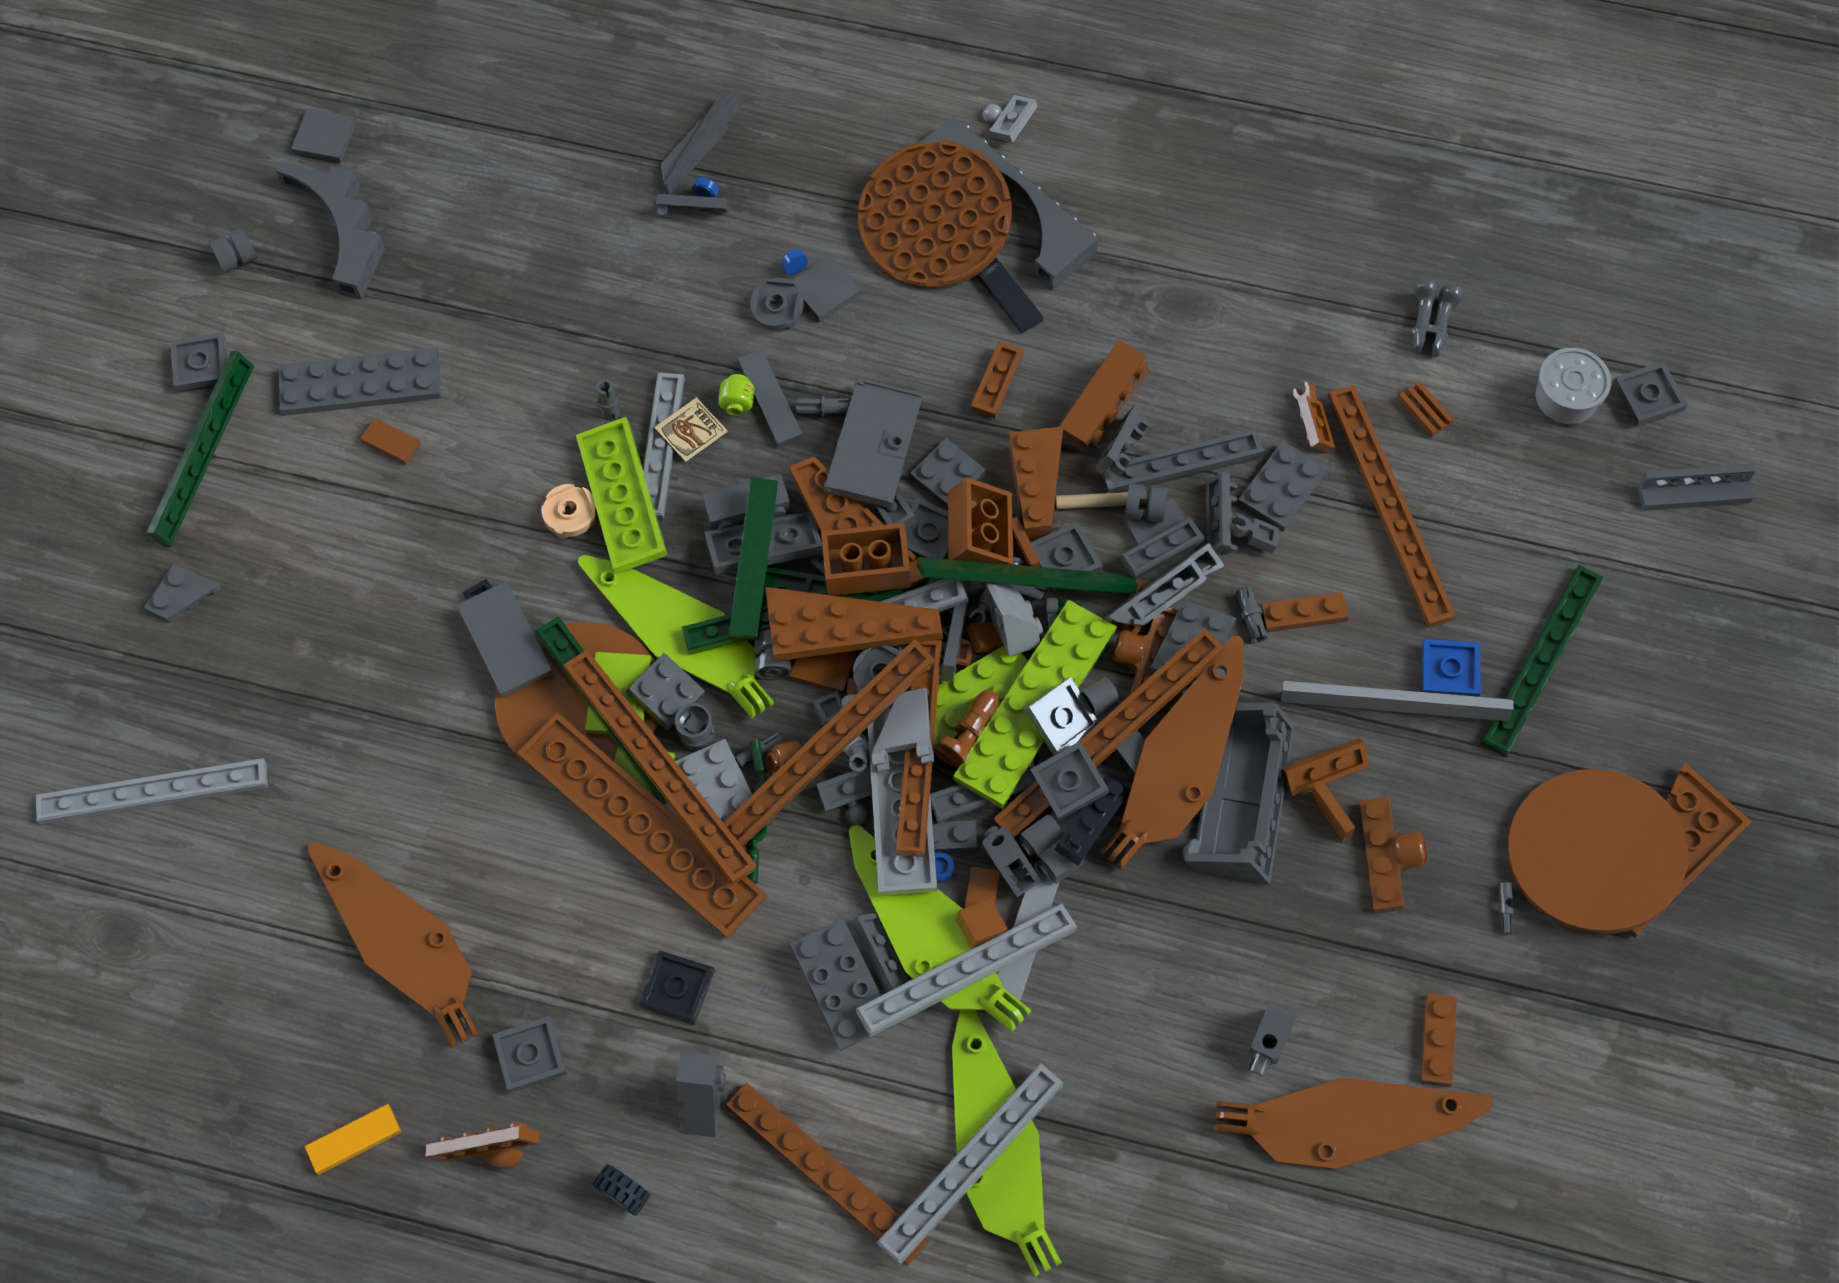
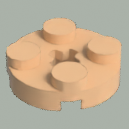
(576, 523)

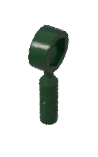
(758, 760)
(754, 854)

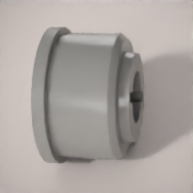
(1572, 385)

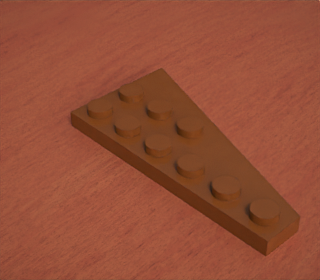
(835, 511)
(827, 624)
(1707, 821)

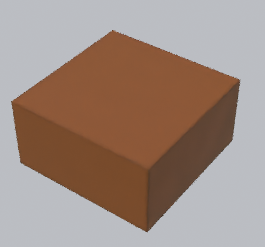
(980, 923)

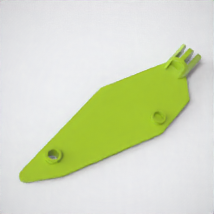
(657, 617)
(927, 935)
(1010, 1190)

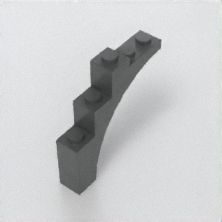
(336, 193)

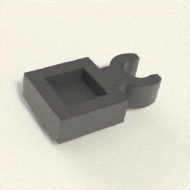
(1258, 533)

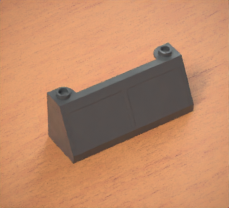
(1244, 812)

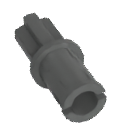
(822, 406)

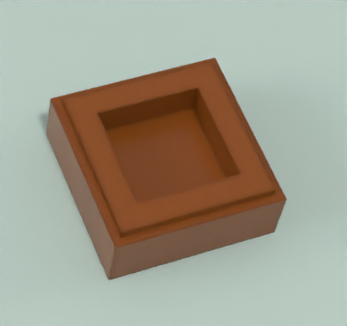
(984, 637)

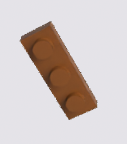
(997, 380)
(1304, 612)
(1325, 767)
(1438, 1040)

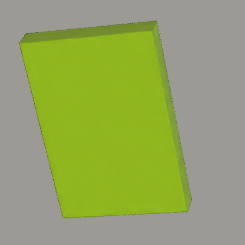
(623, 672)

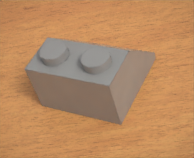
(1013, 618)

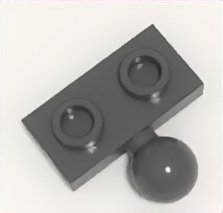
(847, 790)

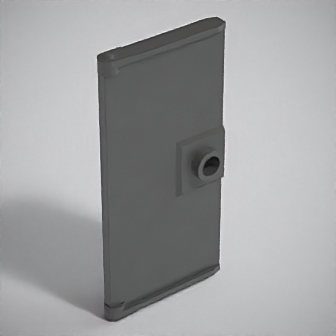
(873, 443)

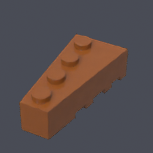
(1105, 395)
(1035, 475)

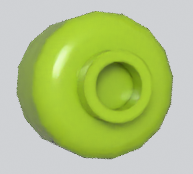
(736, 394)

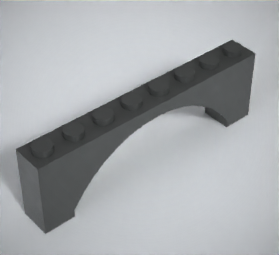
(1063, 239)

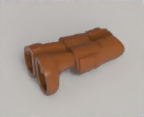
(956, 751)

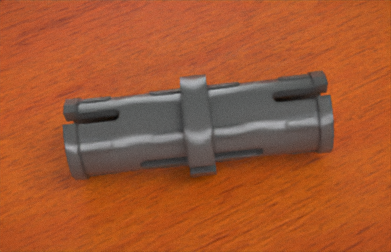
(607, 399)
(1251, 614)

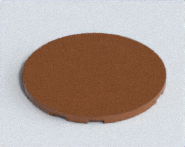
(934, 214)
(531, 707)
(1598, 851)

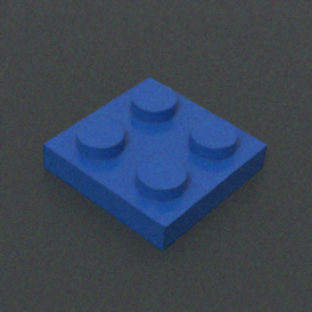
(1451, 667)

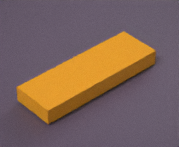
(353, 1139)

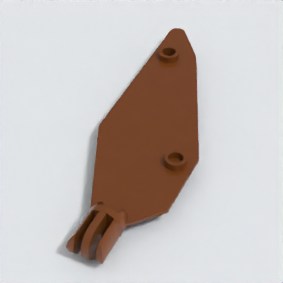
(1181, 757)
(399, 939)
(1350, 1120)

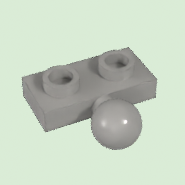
(1010, 120)

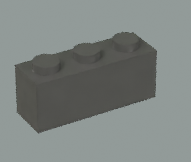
(729, 505)

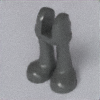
(1449, 297)

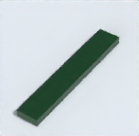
(753, 558)

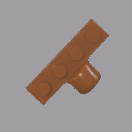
(1140, 650)
(1388, 853)
(494, 1145)

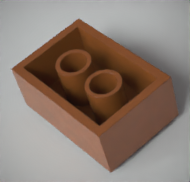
(980, 523)
(866, 559)

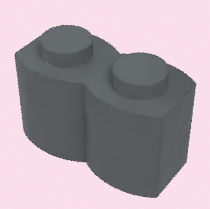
(1040, 842)

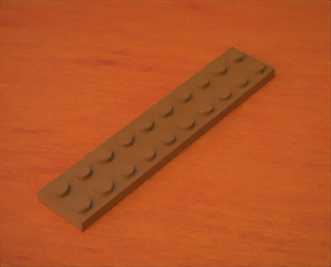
(639, 824)

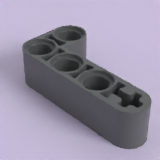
(1102, 700)

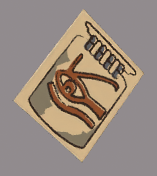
(691, 429)

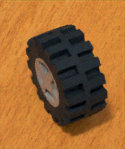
(621, 1189)

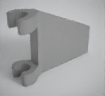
(905, 729)

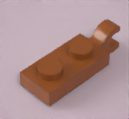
(1314, 419)

